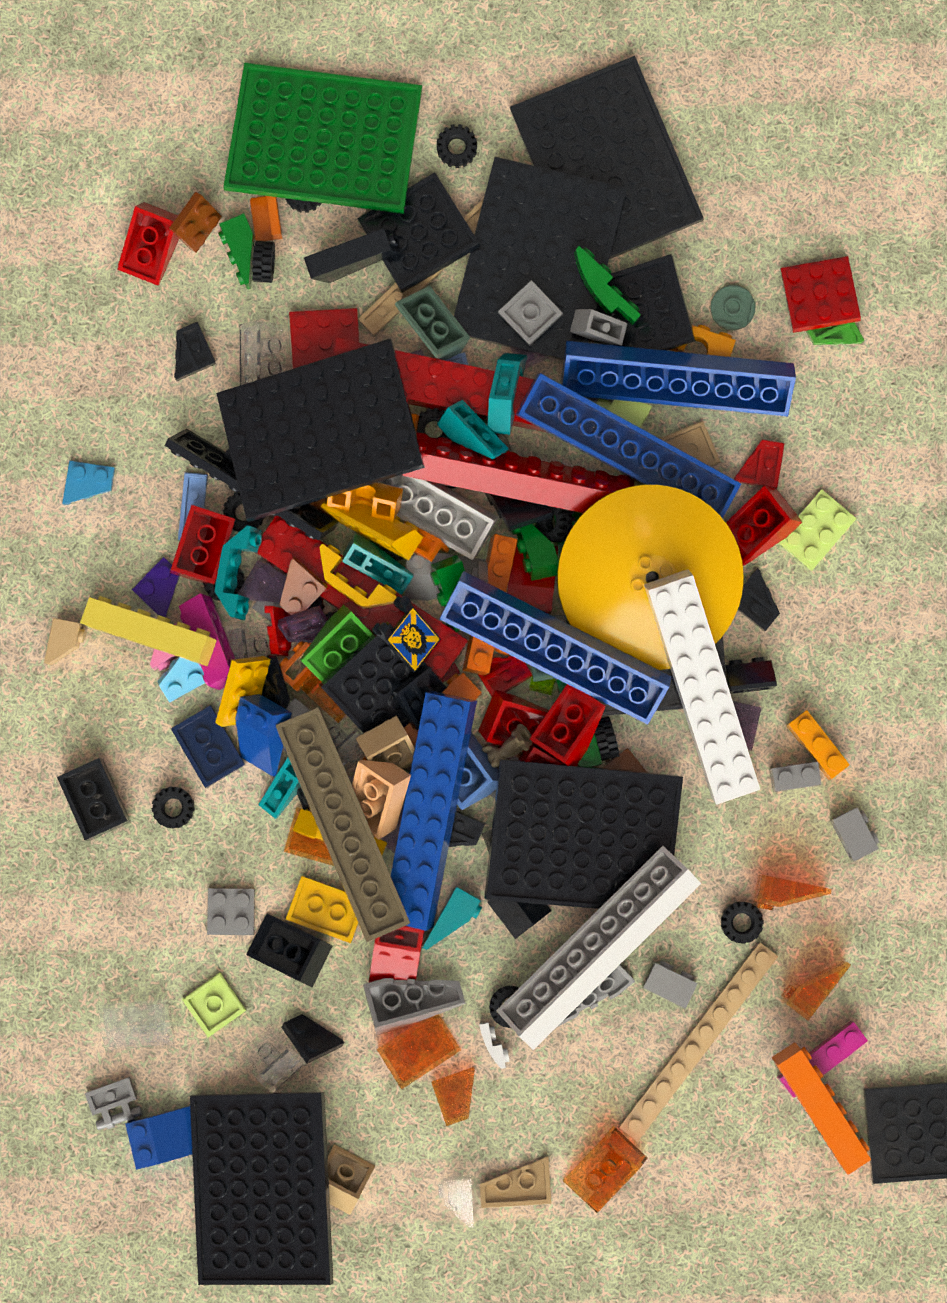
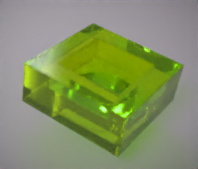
(544, 686)

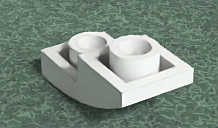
(496, 1051)

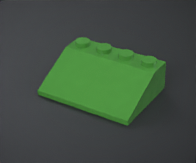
(335, 643)

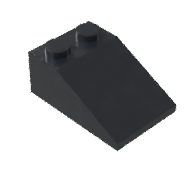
(289, 950)

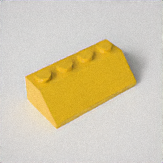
(394, 536)

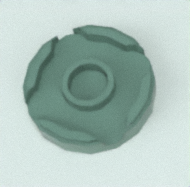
(732, 307)

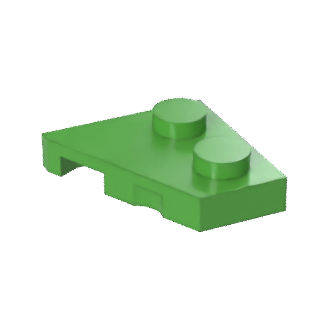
(835, 335)

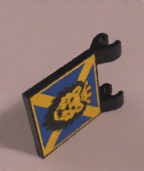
(411, 637)

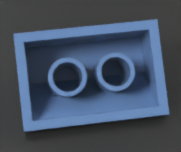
(478, 776)

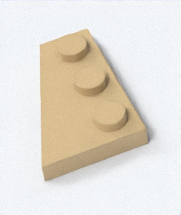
(519, 1188)

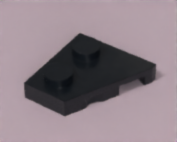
(465, 830)

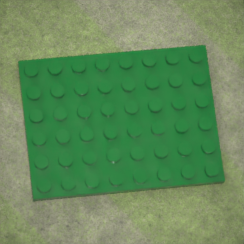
(323, 138)

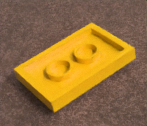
(244, 679)
(323, 910)

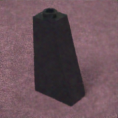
(352, 256)

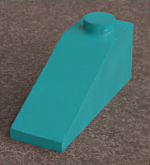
(467, 429)
(376, 563)
(281, 791)
(456, 913)

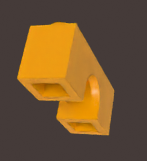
(715, 344)
(382, 498)
(818, 744)

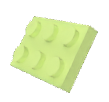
(820, 529)

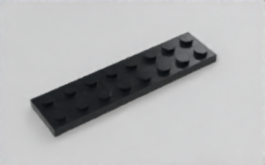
(212, 460)

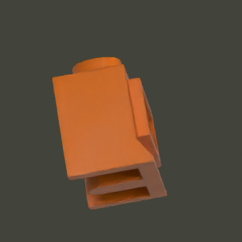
(286, 663)

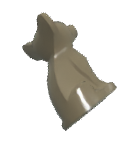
(512, 746)

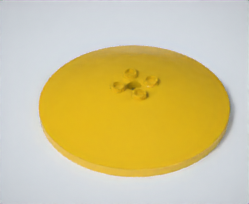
(639, 533)

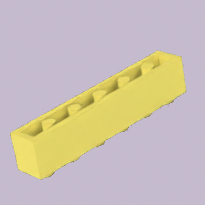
(149, 631)

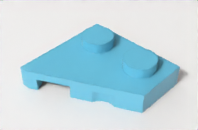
(180, 678)

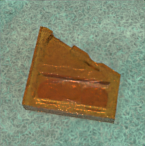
(455, 1095)

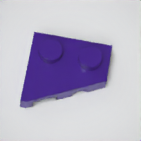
(158, 587)

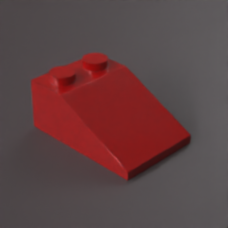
(148, 243)
(762, 523)
(536, 592)
(504, 715)
(569, 726)

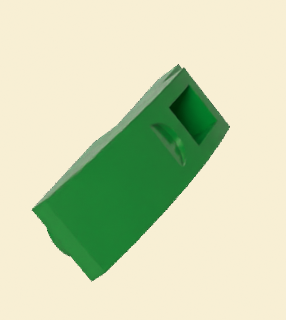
(596, 280)

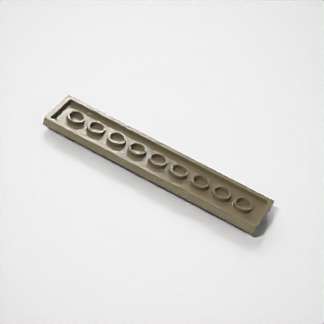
(342, 824)

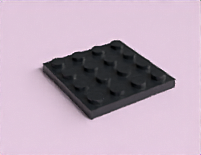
(428, 233)
(660, 300)
(367, 681)
(907, 1132)

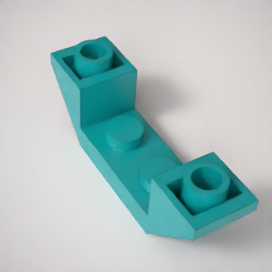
(503, 391)
(230, 560)

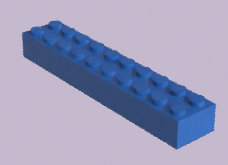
(678, 378)
(622, 443)
(556, 648)
(431, 804)

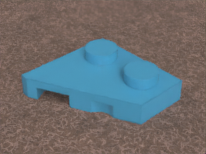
(87, 480)

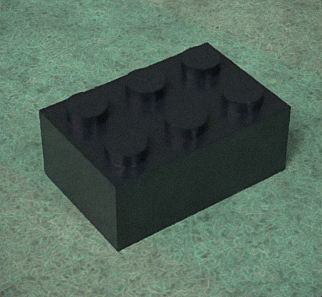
(93, 799)

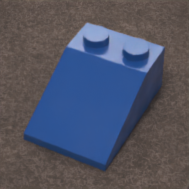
(257, 731)
(160, 1137)

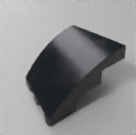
(518, 512)

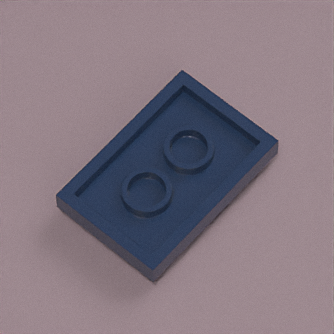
(208, 747)

